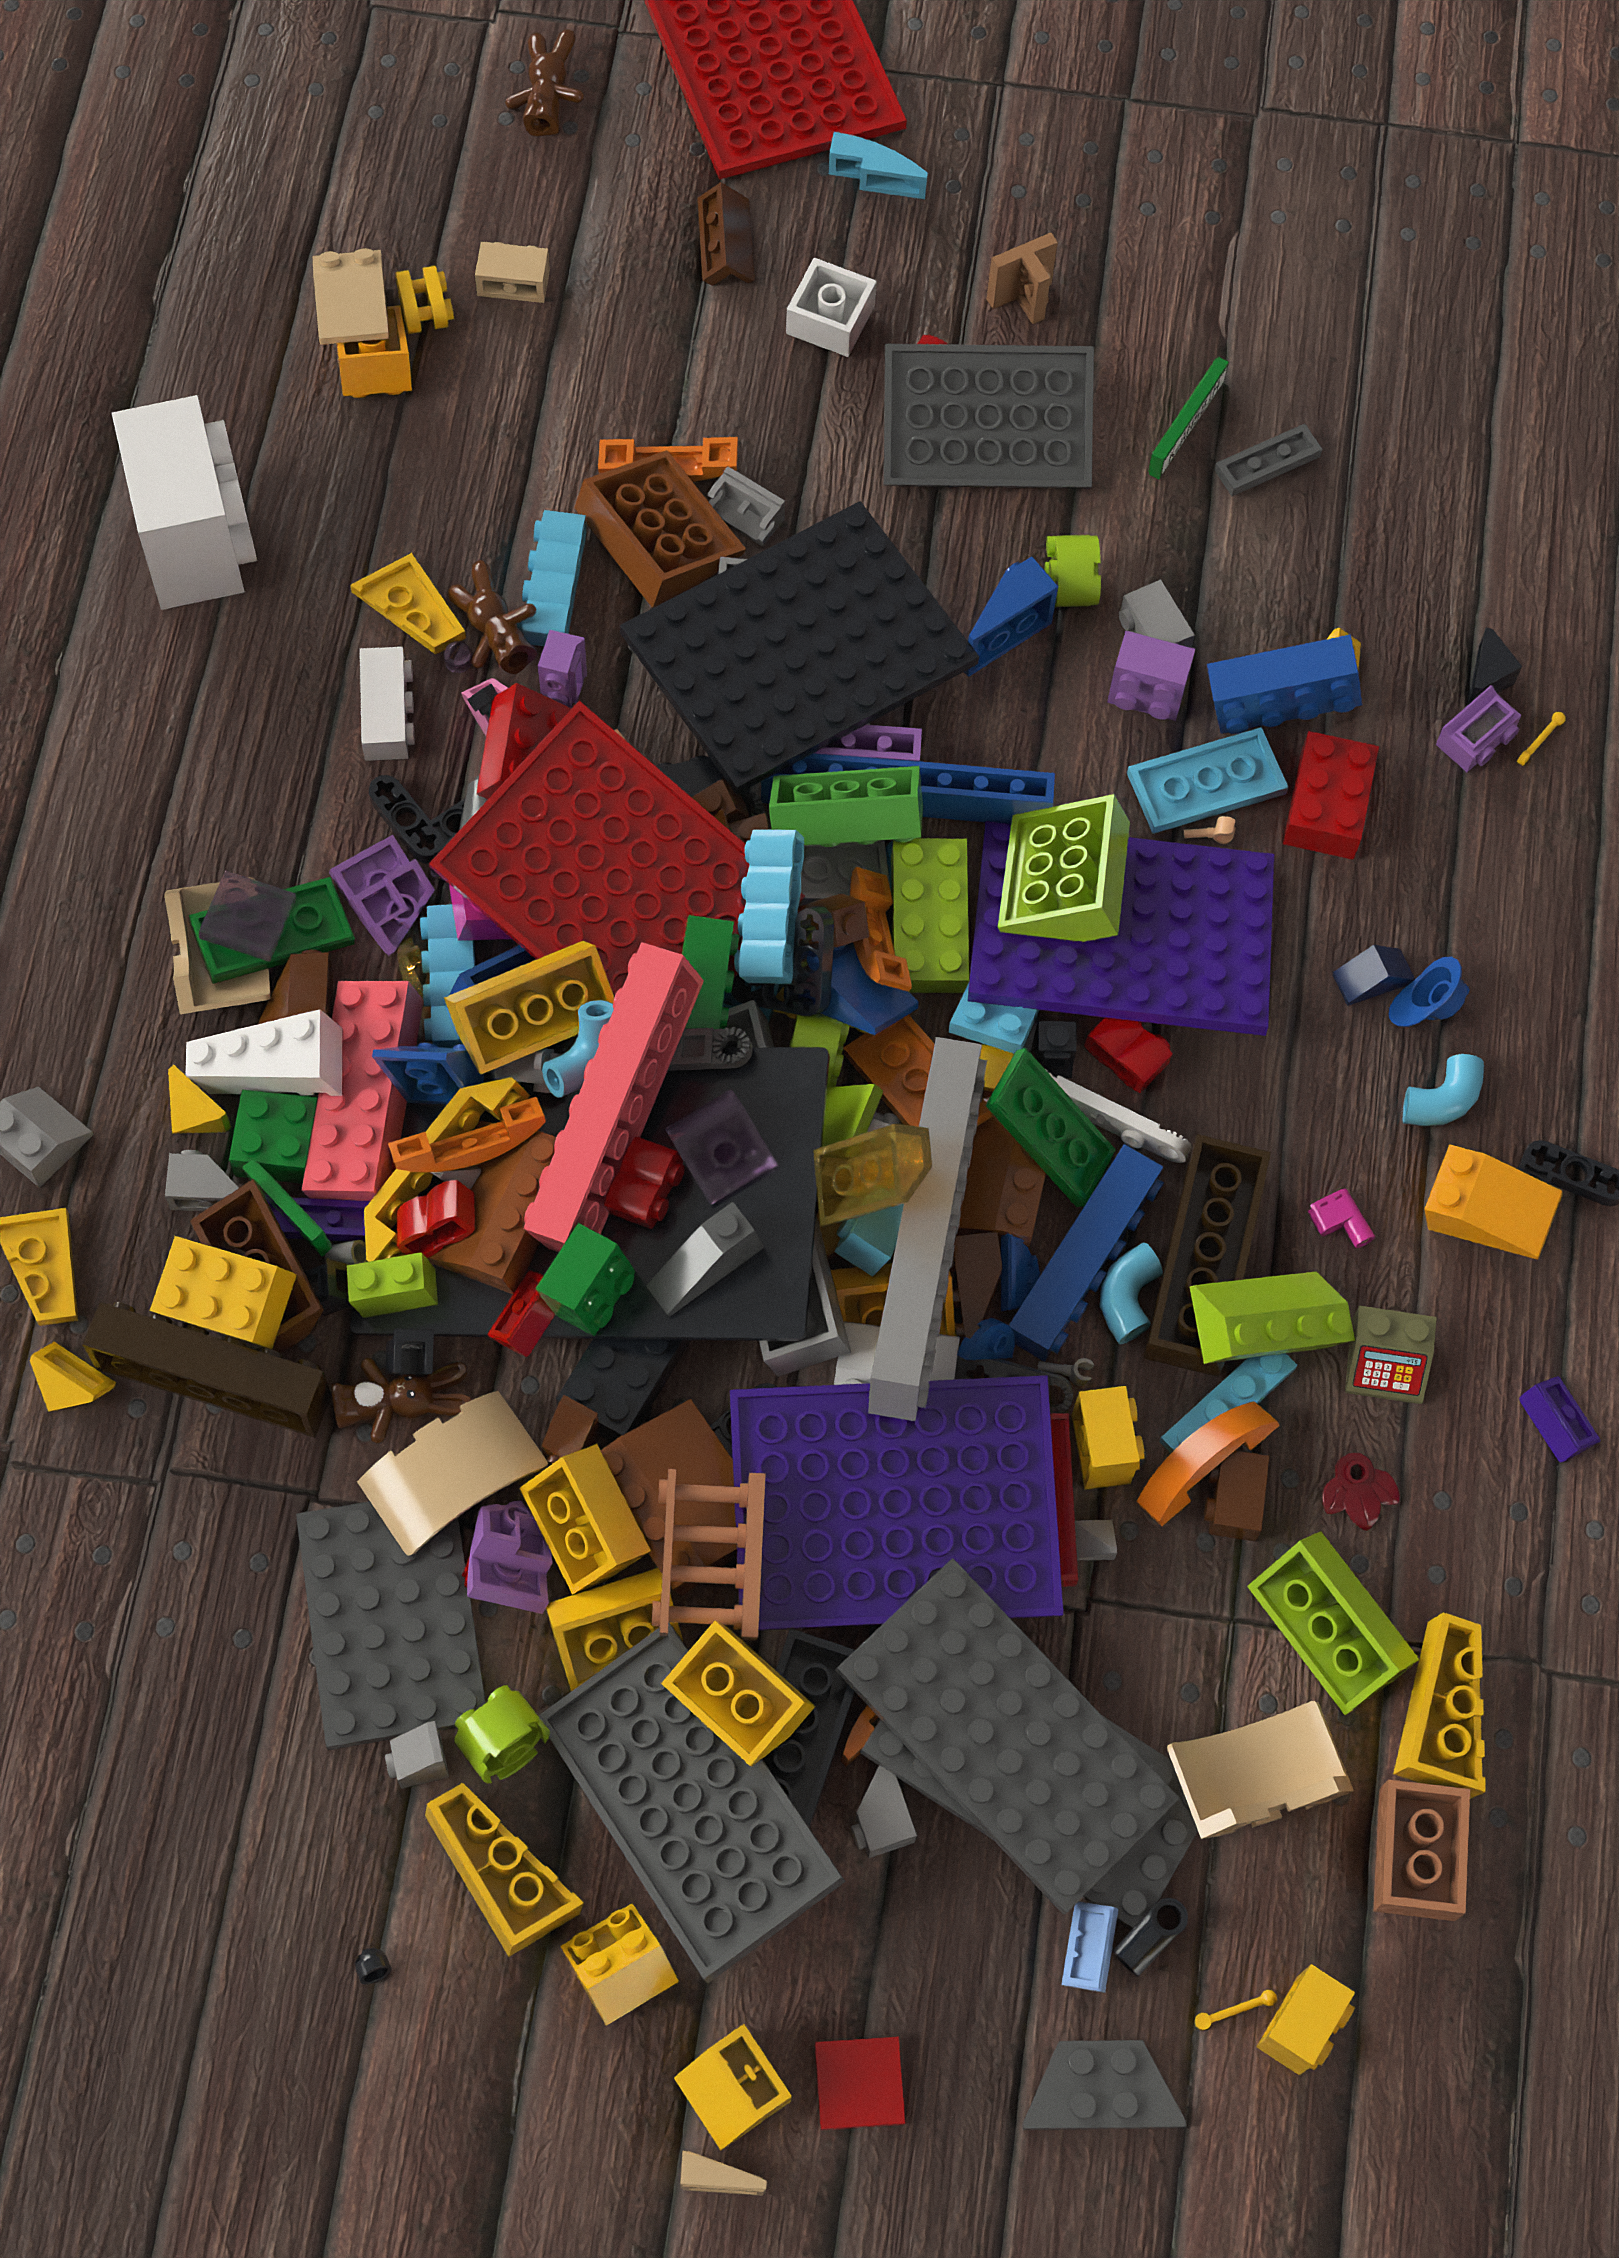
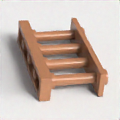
(744, 1576)

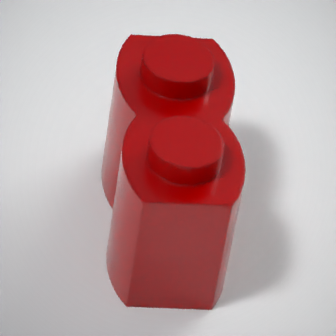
(1129, 1051)
(644, 1183)
(436, 1219)

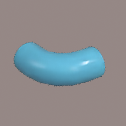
(566, 1071)
(1449, 1100)
(1121, 1291)

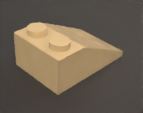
(350, 296)

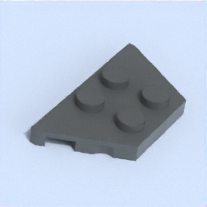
(1102, 2088)

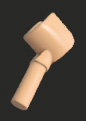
(1222, 833)

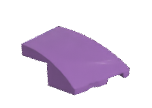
(384, 891)
(509, 1558)

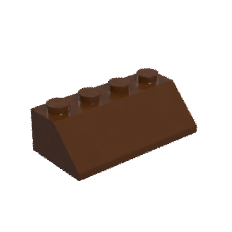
(248, 1227)

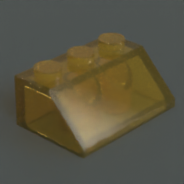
(870, 1172)

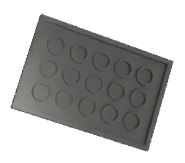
(988, 416)
(387, 1627)

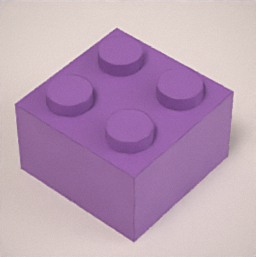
(1150, 676)

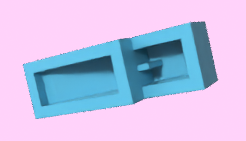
(876, 167)

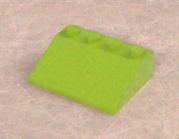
(1066, 871)

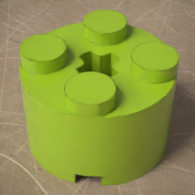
(1074, 569)
(822, 1032)
(500, 1734)

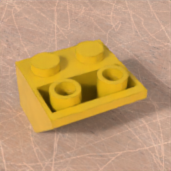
(619, 1963)
(733, 2087)

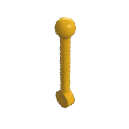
(1558, 718)
(1203, 2020)

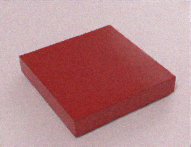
(859, 2083)

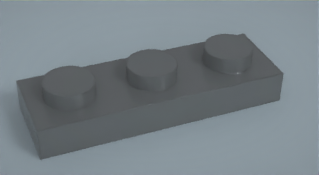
(1268, 459)

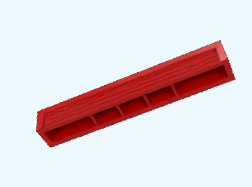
(1064, 1498)

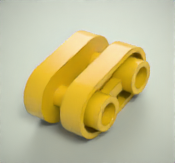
(434, 285)

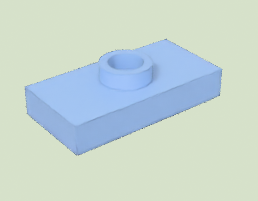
(1090, 1946)

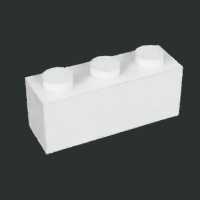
(385, 703)

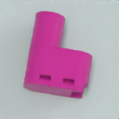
(1340, 1212)

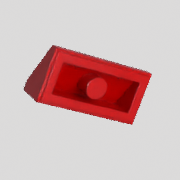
(523, 1317)

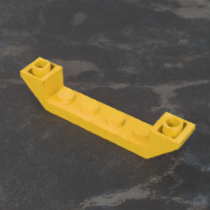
(455, 1119)

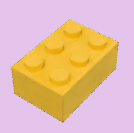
(223, 1292)
(584, 1519)

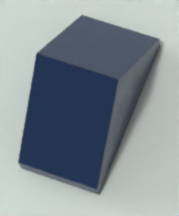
(1373, 974)

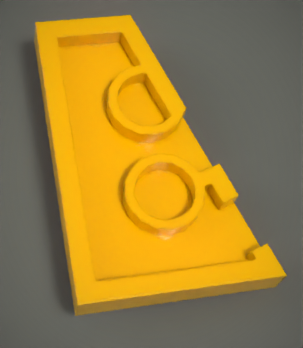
(411, 602)
(42, 1261)

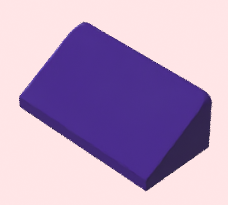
(1559, 1419)

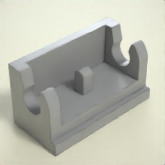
(747, 506)

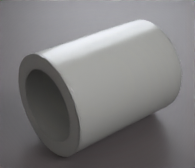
(348, 1252)

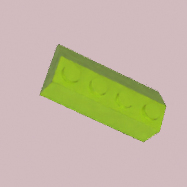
(1269, 1316)
(1332, 1622)

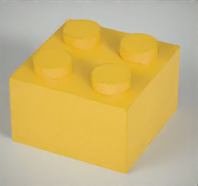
(1106, 1437)
(1306, 2020)

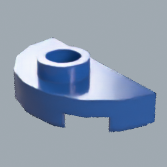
(1019, 1272)
(990, 1341)

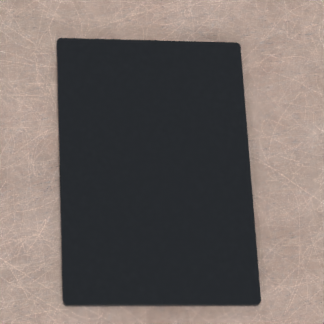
(757, 1300)

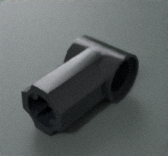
(1148, 1938)

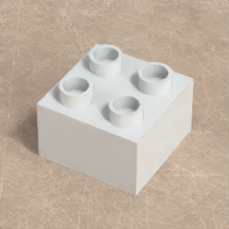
(185, 501)

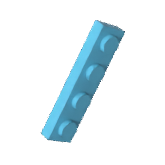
(1246, 1384)

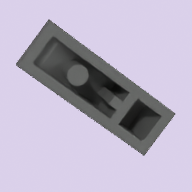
(705, 1259)

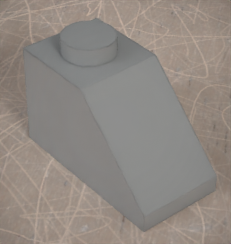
(195, 1182)
(417, 1756)
(883, 1817)

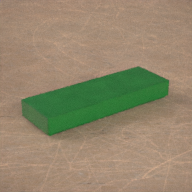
(288, 1208)

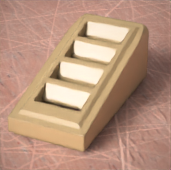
(708, 2175)

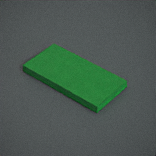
(313, 924)
(1050, 1127)

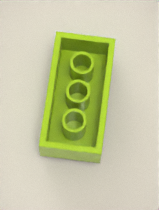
(931, 912)

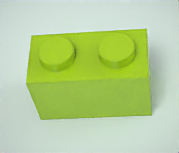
(392, 1285)

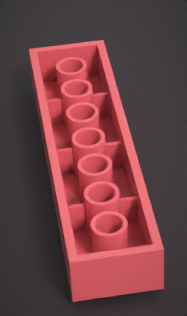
(615, 1094)

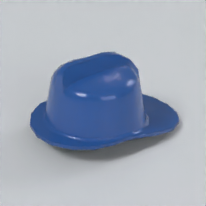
(1432, 995)

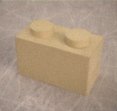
(512, 272)

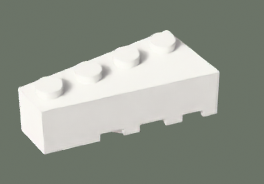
(272, 1057)

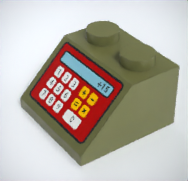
(1390, 1354)

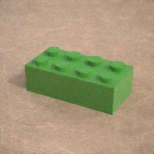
(849, 805)

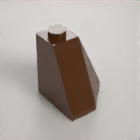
(302, 987)

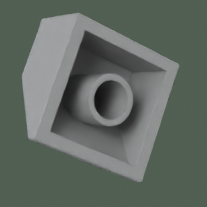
(38, 1134)

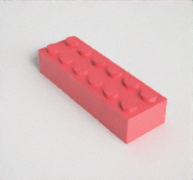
(352, 1131)

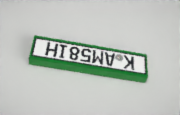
(1187, 418)

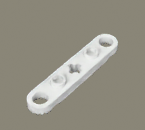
(1130, 1126)

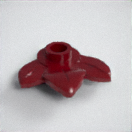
(1362, 1496)

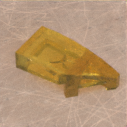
(410, 958)

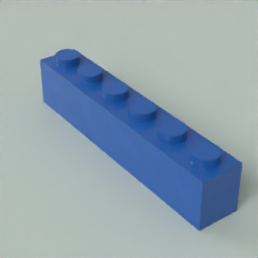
(1085, 1252)

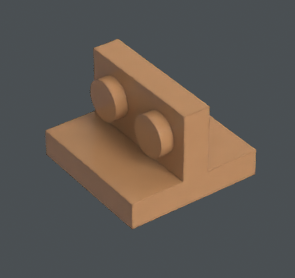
(1024, 276)

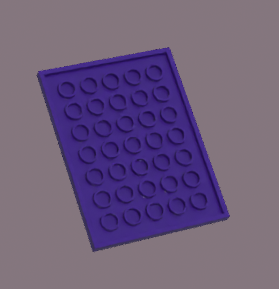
(1184, 953)
(881, 1503)

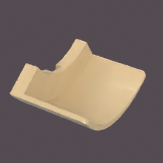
(191, 976)
(450, 1469)
(1260, 1770)

